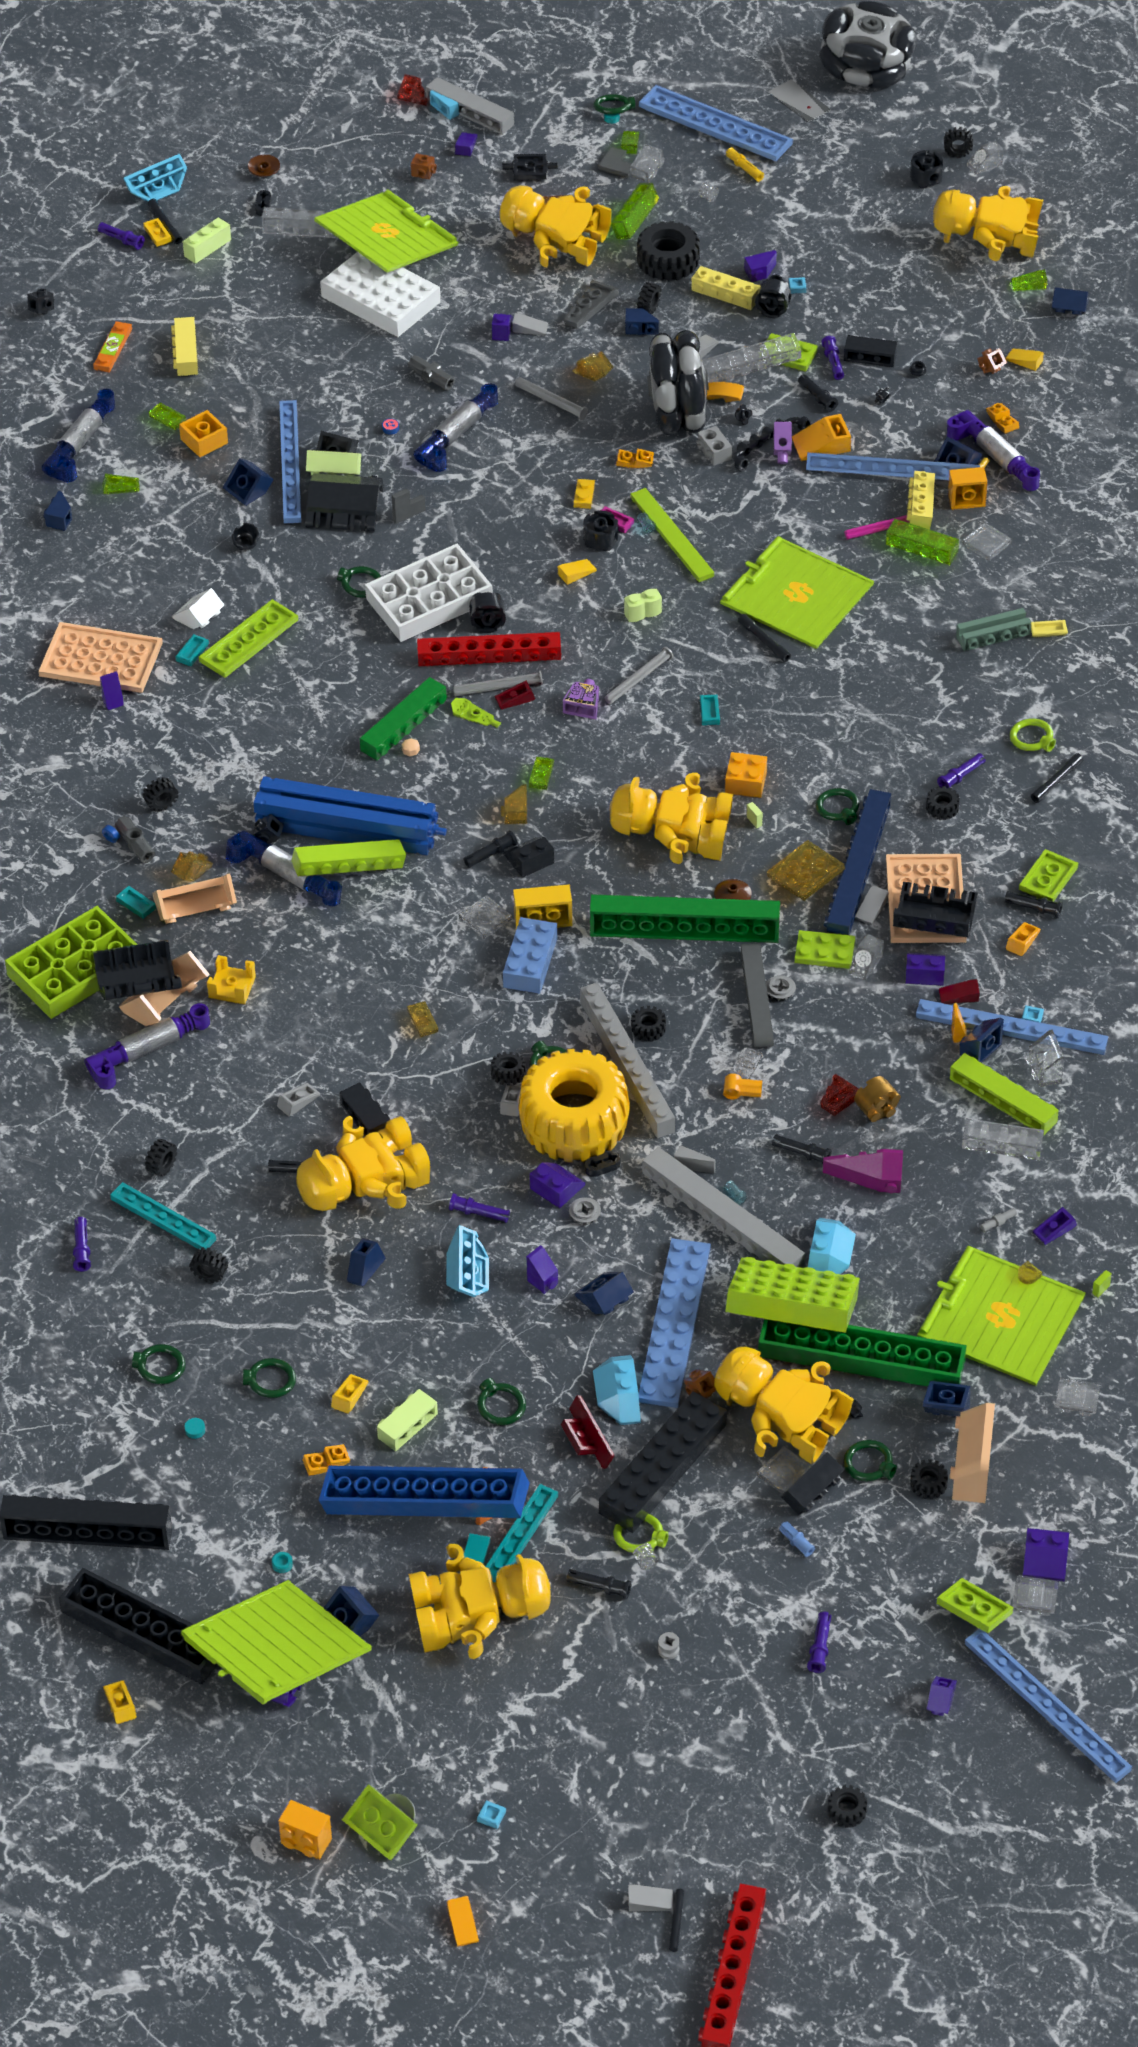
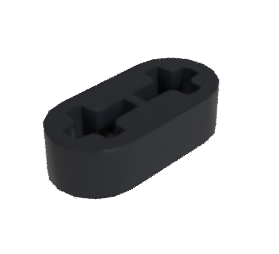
(260, 202)
(602, 1163)

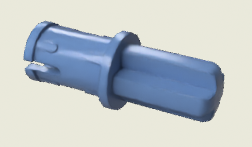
(796, 1539)

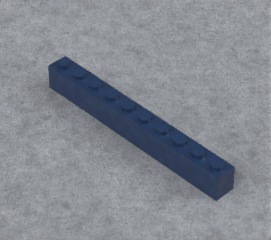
(859, 862)

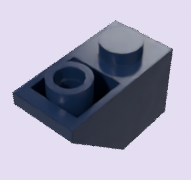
(640, 322)
(58, 513)
(364, 1261)

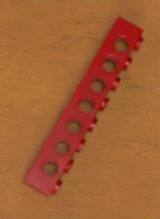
(489, 649)
(745, 1898)

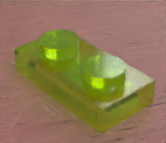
(167, 416)
(541, 773)

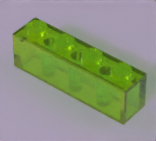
(634, 211)
(922, 541)

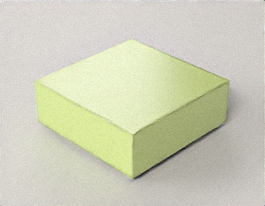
(754, 815)

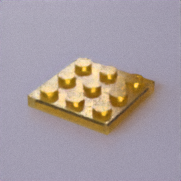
(805, 870)

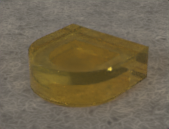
(1029, 1273)

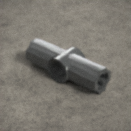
(431, 372)
(135, 839)

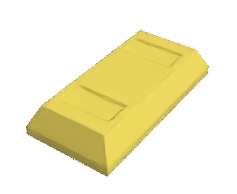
(1049, 628)

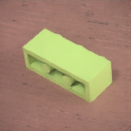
(206, 240)
(333, 462)
(407, 1420)

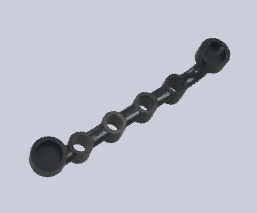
(741, 462)

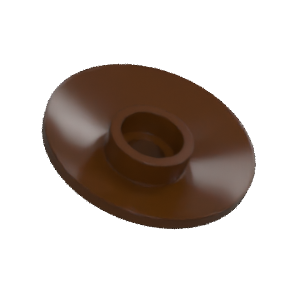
(264, 165)
(732, 890)

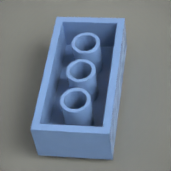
(530, 955)

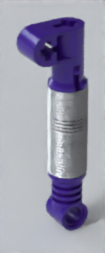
(995, 446)
(149, 1040)

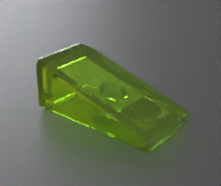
(630, 141)
(1031, 281)
(120, 484)

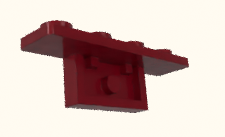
(586, 1434)

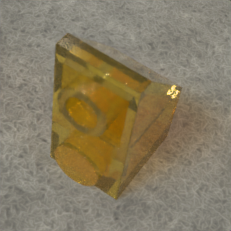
(593, 367)
(191, 865)

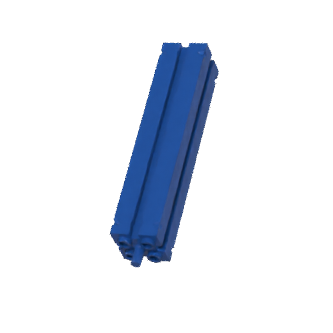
(347, 814)

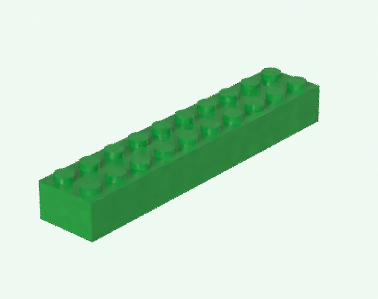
(684, 918)
(865, 1352)

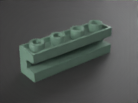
(993, 629)

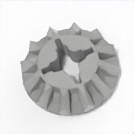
(774, 983)
(590, 1205)

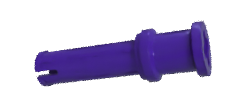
(126, 237)
(837, 370)
(955, 775)
(470, 1206)
(81, 1250)
(819, 1648)

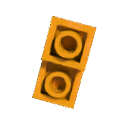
(728, 391)
(1001, 417)
(640, 459)
(331, 1456)

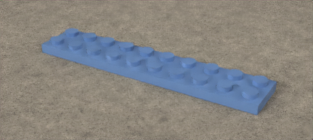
(715, 123)
(674, 1323)

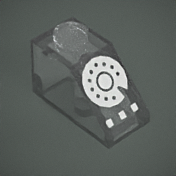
(986, 158)
(867, 956)

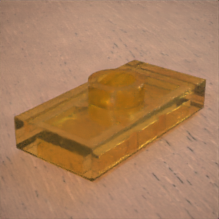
(422, 1019)

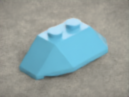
(158, 180)
(831, 1246)
(467, 1263)
(618, 1389)

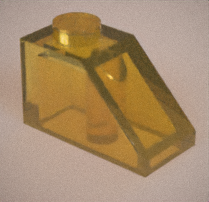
(516, 806)

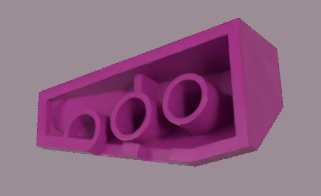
(875, 1171)

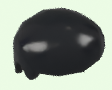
(245, 536)

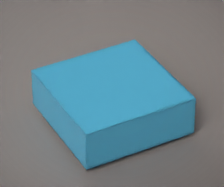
(797, 285)
(1032, 1014)
(491, 1814)

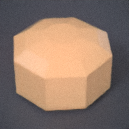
(410, 747)

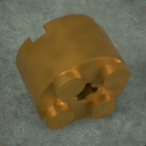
(877, 1099)

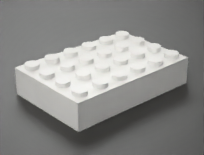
(384, 299)
(427, 592)

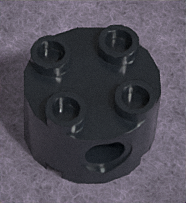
(926, 168)
(773, 298)
(600, 530)
(487, 612)

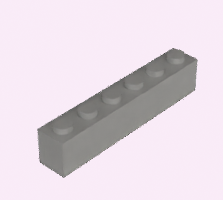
(474, 107)

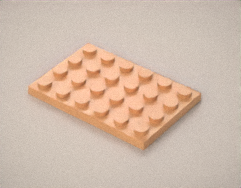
(88, 652)
(923, 869)

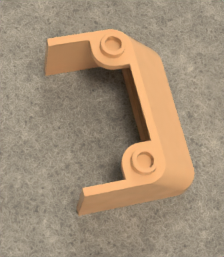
(195, 898)
(147, 1007)
(973, 1453)

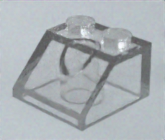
(1046, 1060)
(1077, 1396)
(1035, 1595)

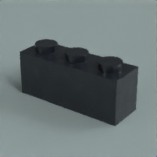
(870, 351)
(363, 1109)
(813, 1484)

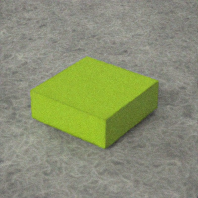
(1101, 1283)

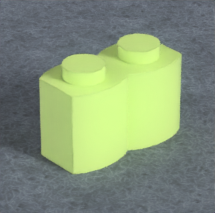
(642, 605)

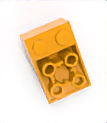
(824, 436)

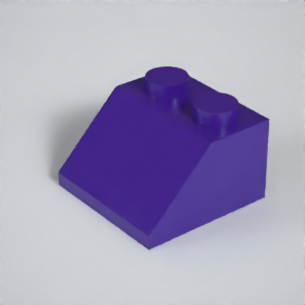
(925, 969)
(554, 1183)
(1046, 1554)

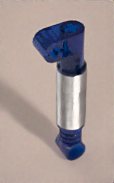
(431, 451)
(60, 462)
(279, 861)

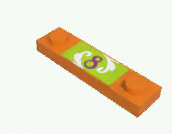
(112, 346)

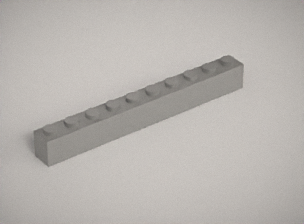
(627, 1060)
(720, 1209)

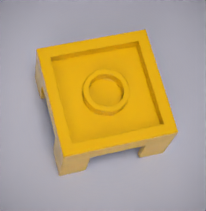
(231, 983)

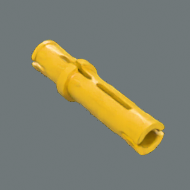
(741, 161)

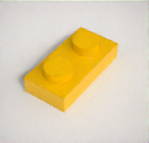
(157, 232)
(584, 493)

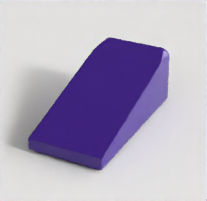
(465, 144)
(111, 691)
(1055, 1226)

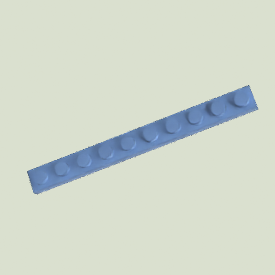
(290, 462)
(880, 466)
(1015, 1027)
(1048, 1705)

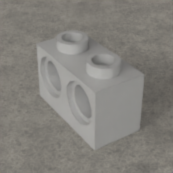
(714, 445)

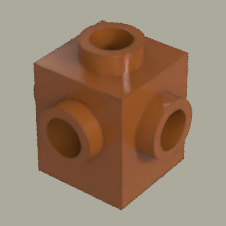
(423, 166)
(991, 360)
(700, 1382)

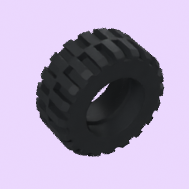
(668, 251)

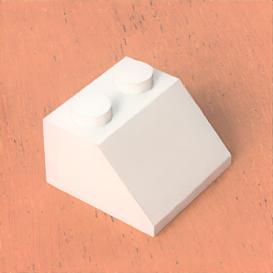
(199, 609)

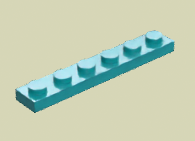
(163, 1216)
(522, 1529)

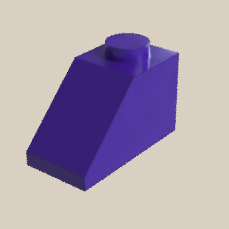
(760, 265)
(501, 327)
(541, 1270)
(941, 1695)

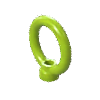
(1046, 742)
(659, 1536)

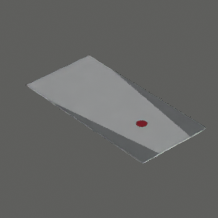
(799, 100)

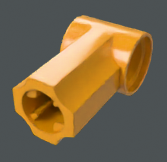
(736, 1086)

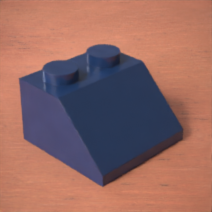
(1070, 301)
(956, 452)
(247, 482)
(983, 1039)
(605, 1292)
(946, 1398)
(352, 1609)

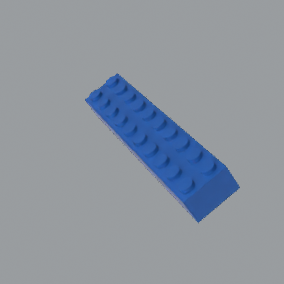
(424, 1491)

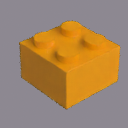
(203, 433)
(967, 488)
(746, 774)
(305, 1829)

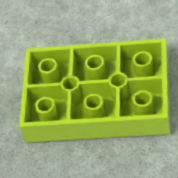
(60, 966)
(792, 1294)

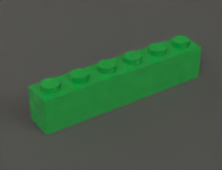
(403, 718)

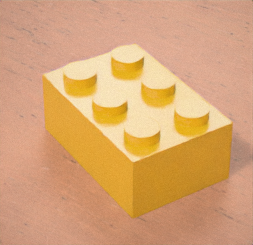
(544, 904)

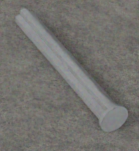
(552, 398)
(639, 675)
(497, 684)

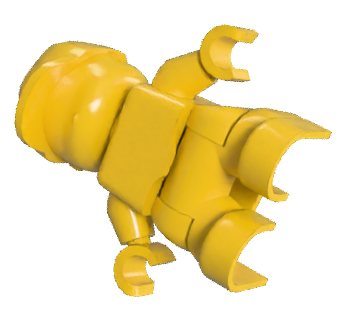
(996, 221)
(557, 222)
(680, 819)
(365, 1167)
(784, 1403)
(470, 1600)

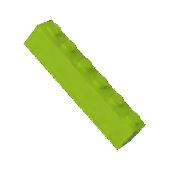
(348, 857)
(1003, 1093)

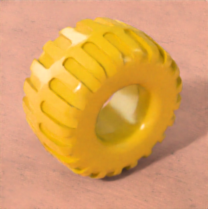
(573, 1131)

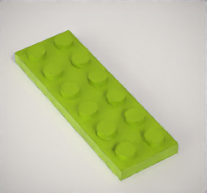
(248, 638)

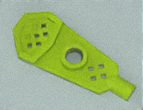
(464, 709)

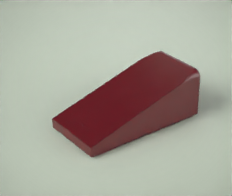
(515, 696)
(960, 992)

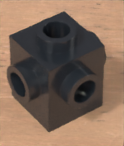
(40, 301)
(268, 829)

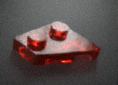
(412, 90)
(838, 1095)

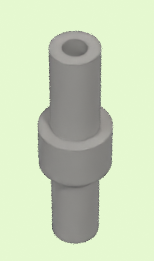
(998, 1219)

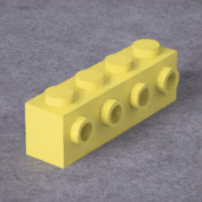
(725, 287)
(185, 346)
(921, 499)

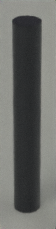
(676, 1920)

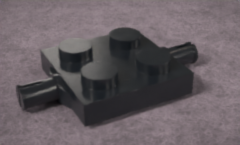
(529, 166)

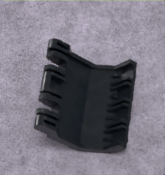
(343, 498)
(935, 913)
(135, 970)

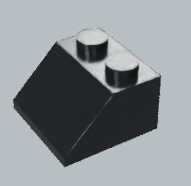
(336, 443)
(531, 856)

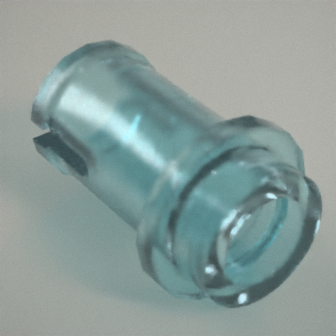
(647, 525)
(738, 1196)

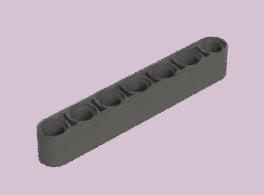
(757, 995)

